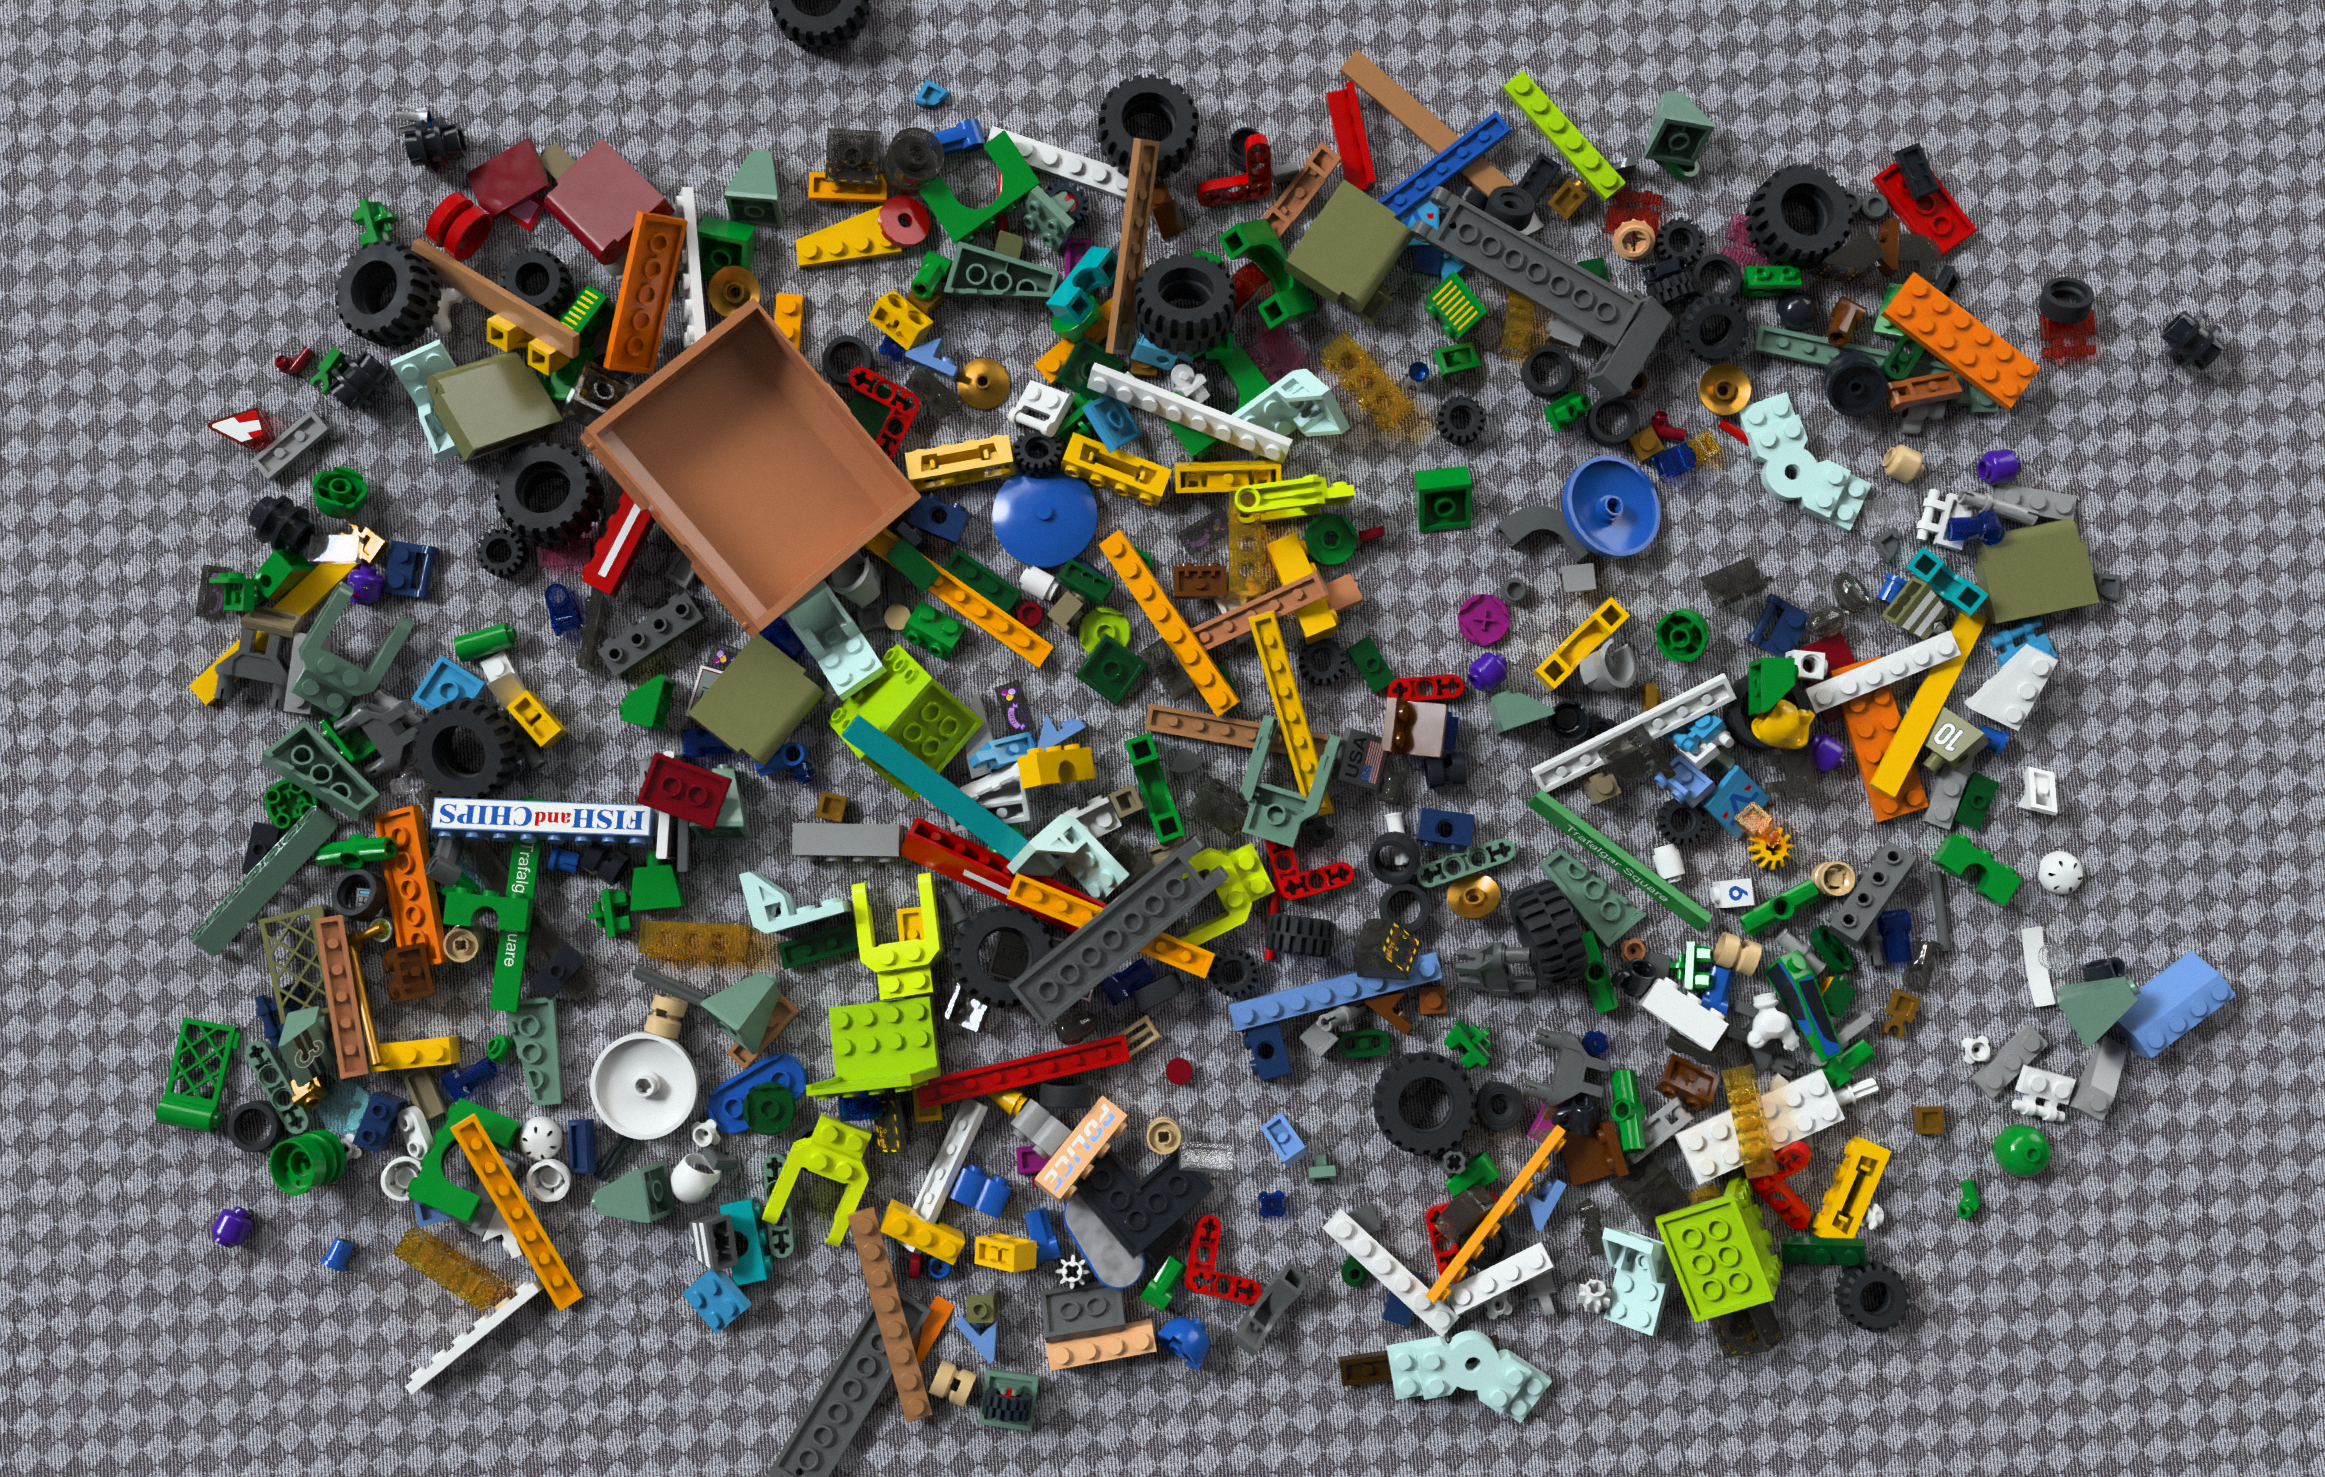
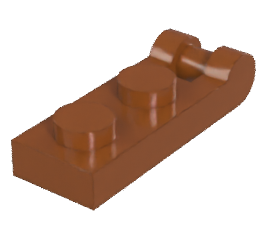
(1923, 390)

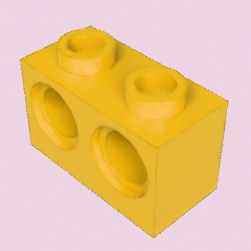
(900, 320)
(537, 719)
(1005, 1252)

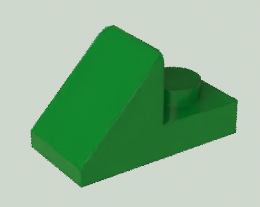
(1455, 359)

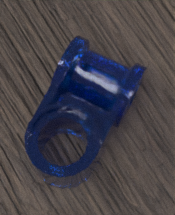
(563, 611)

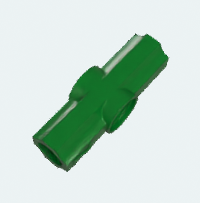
(356, 851)
(1793, 901)
(1599, 988)
(1840, 1068)
(1628, 1111)

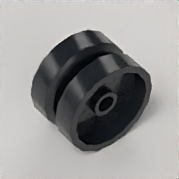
(1854, 383)

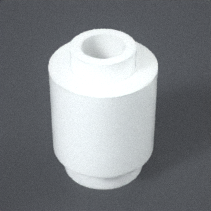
(1039, 583)
(1668, 863)

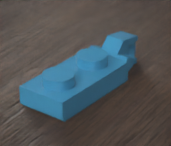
(1002, 751)

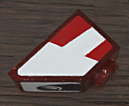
(1249, 283)
(247, 428)

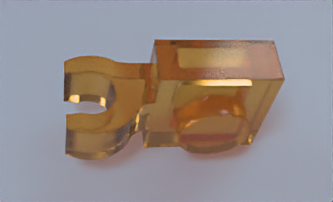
(1757, 821)

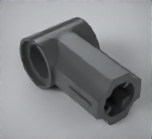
(444, 864)
(1452, 1162)

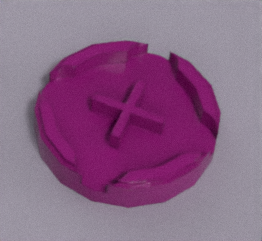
(1483, 620)

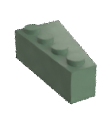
(995, 275)
(319, 769)

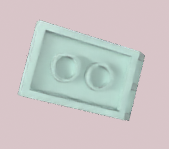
(413, 373)
(1296, 403)
(834, 640)
(1076, 851)
(765, 897)
(1640, 1279)

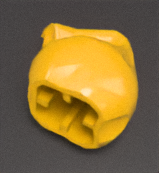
(1783, 726)

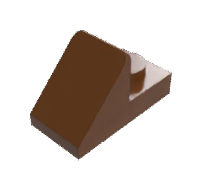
(1166, 212)
(1889, 237)
(1383, 1006)

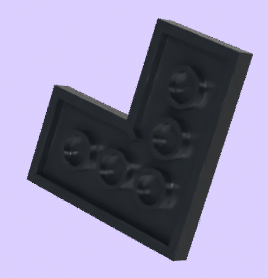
(1145, 1209)

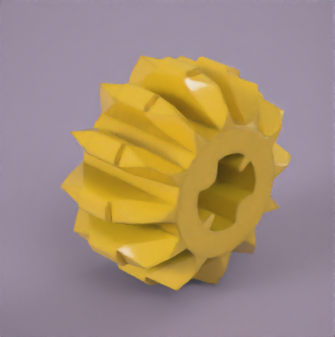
(1768, 857)

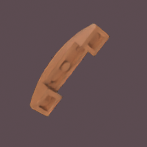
(1302, 189)

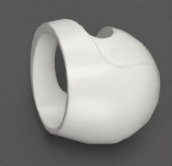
(691, 1184)

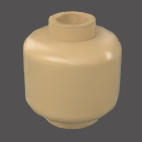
(1903, 463)

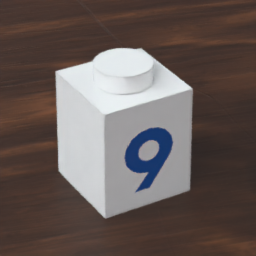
(1732, 893)

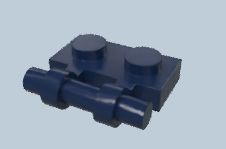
(265, 1011)

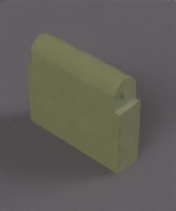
(1349, 248)
(492, 404)
(2035, 572)
(757, 701)

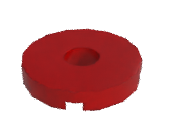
(911, 210)

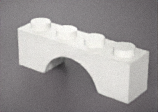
(1500, 1278)

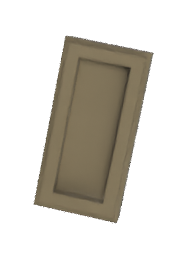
(273, 621)
(425, 1092)

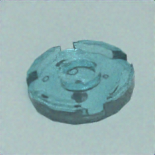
(344, 1106)

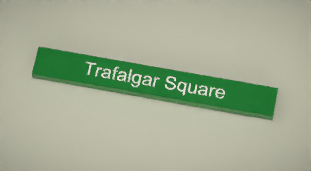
(1619, 860)
(514, 944)

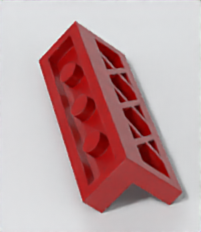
(1351, 137)

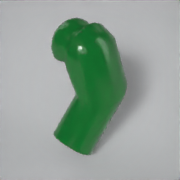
(1969, 1201)

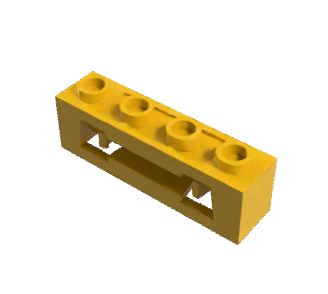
(960, 463)
(1115, 470)
(1223, 475)
(1864, 1156)

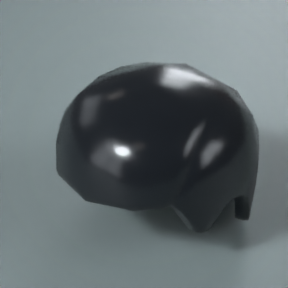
(1797, 311)
(1569, 720)

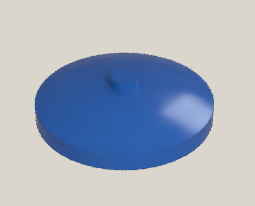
(1611, 507)
(1044, 518)

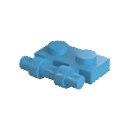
(2026, 629)
(1700, 729)

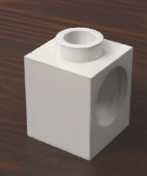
(1818, 664)

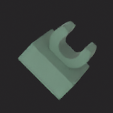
(1721, 763)
(1321, 1172)

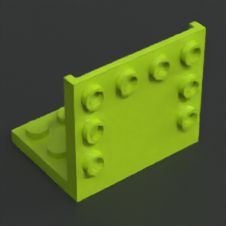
(912, 712)
(881, 1048)
(1722, 1252)

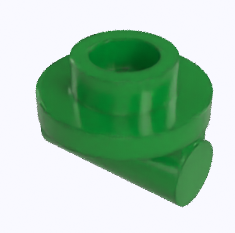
(499, 1048)

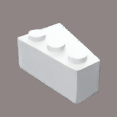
(2014, 688)
(1000, 794)
(1683, 1013)

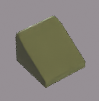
(1010, 244)

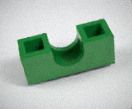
(1996, 880)
(513, 912)

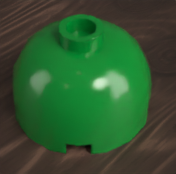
(339, 492)
(1682, 635)
(2022, 1150)

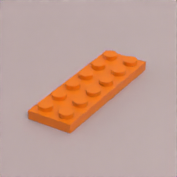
(645, 293)
(1960, 341)
(1871, 725)
(409, 890)

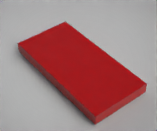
(1931, 216)

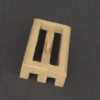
(1150, 1027)

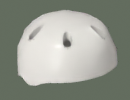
(2065, 876)
(540, 1142)
(551, 1175)
(401, 1177)

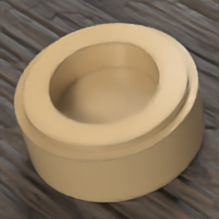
(896, 617)

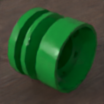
(307, 1162)

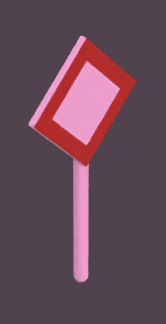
(527, 213)

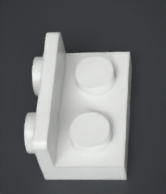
(1098, 817)

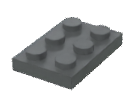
(1081, 1311)

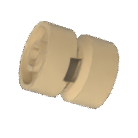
(1833, 878)
(464, 942)
(1741, 955)
(668, 1025)
(1163, 1135)
(944, 1378)

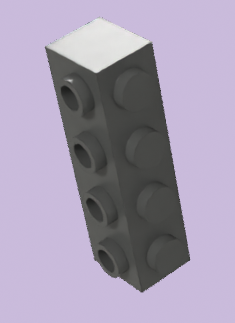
(1622, 364)
(652, 635)
(1872, 894)

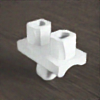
(1189, 383)

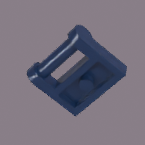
(403, 566)
(1786, 630)

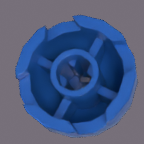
(1185, 1339)

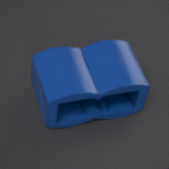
(981, 1190)

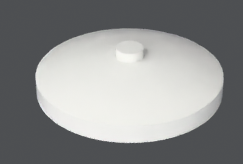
(644, 1085)

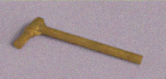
(355, 942)

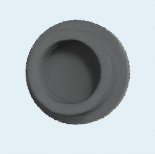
(1513, 591)

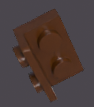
(1199, 581)
(1688, 1082)

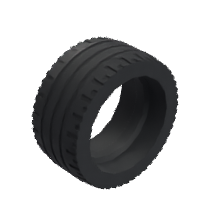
(1733, 718)

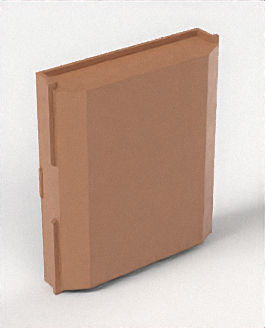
(750, 466)

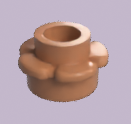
(1626, 947)

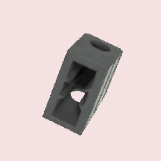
(714, 1241)

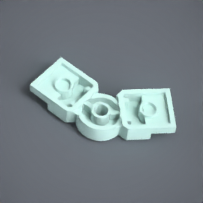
(1779, 442)
(1436, 1369)

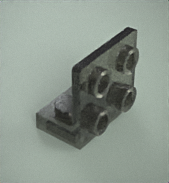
(1729, 583)
(1635, 756)
(1649, 1190)

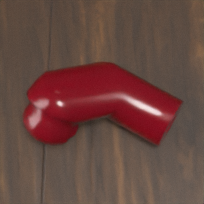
(294, 364)
(1664, 429)

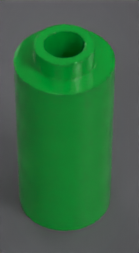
(485, 641)

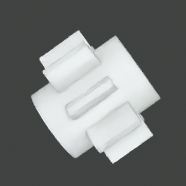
(1064, 1271)
(1594, 1296)

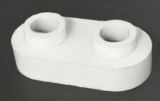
(415, 1132)

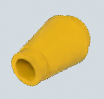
(1009, 1100)

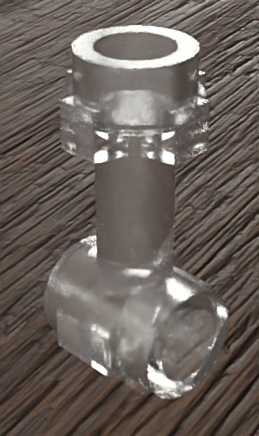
(402, 785)

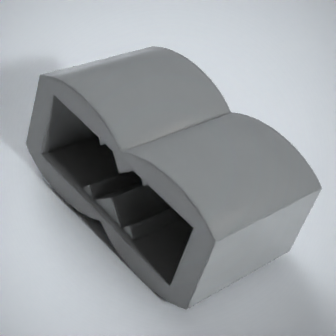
(1040, 1129)

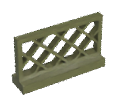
(314, 912)

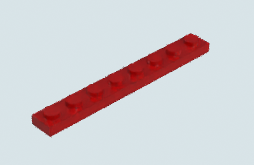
(1024, 1071)

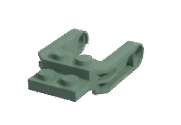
(328, 678)
(1274, 811)

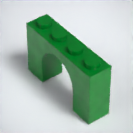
(963, 222)
(1260, 244)
(1248, 384)
(1154, 788)
(431, 1186)

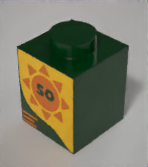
(1836, 994)

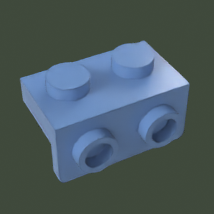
(1688, 784)

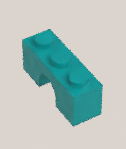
(1071, 299)
(1946, 584)
(755, 1263)

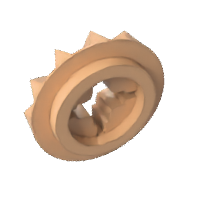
(1642, 247)

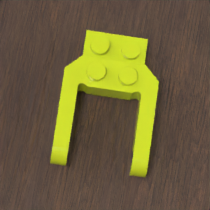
(1293, 498)
(1245, 884)
(905, 965)
(832, 1152)

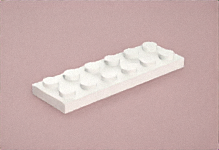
(689, 264)
(1790, 1113)

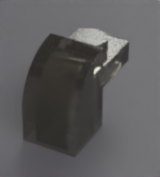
(1922, 250)
(1168, 669)
(1128, 857)
(1464, 1213)

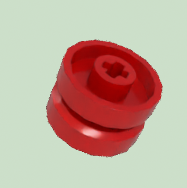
(458, 226)

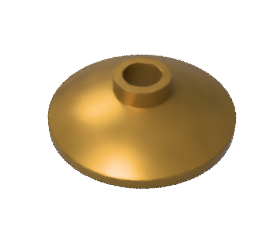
(725, 281)
(1732, 380)
(985, 396)
(1470, 888)

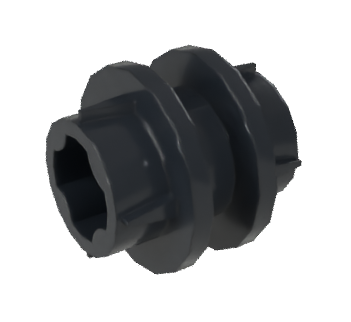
(435, 145)
(2192, 340)
(359, 381)
(281, 524)

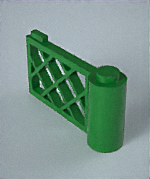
(193, 1111)

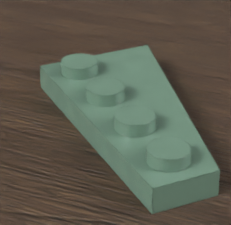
(1594, 902)
(538, 1048)

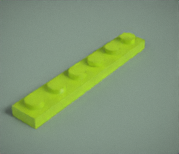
(1564, 136)

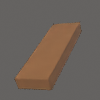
(782, 1015)

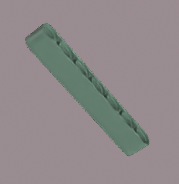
(263, 881)

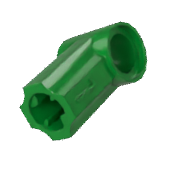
(932, 272)
(1478, 1171)
(1160, 1289)

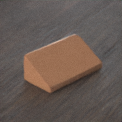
(1343, 593)

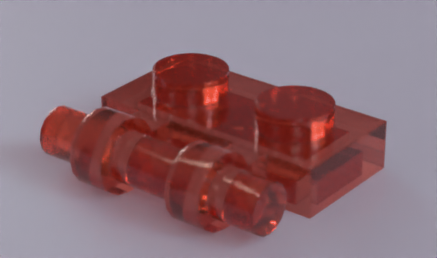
(1617, 214)
(2058, 331)

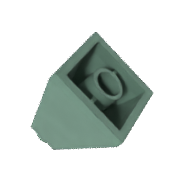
(1677, 130)
(754, 192)
(733, 819)
(2096, 1005)
(744, 1009)
(637, 1196)

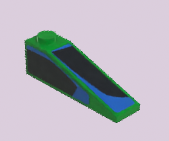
(1802, 997)

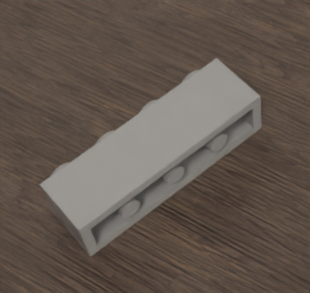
(847, 840)

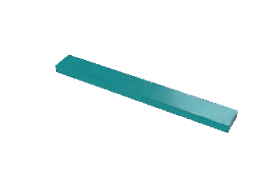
(934, 787)

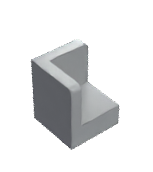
(1578, 578)
(1318, 1039)

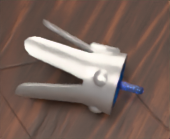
(419, 114)
(1418, 373)

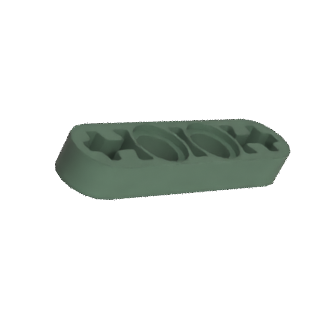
(1464, 861)
(274, 1089)
(788, 1209)

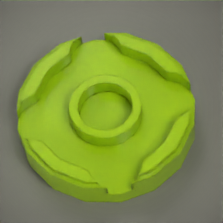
(1104, 621)

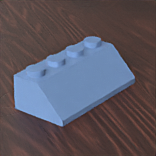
(2173, 1004)

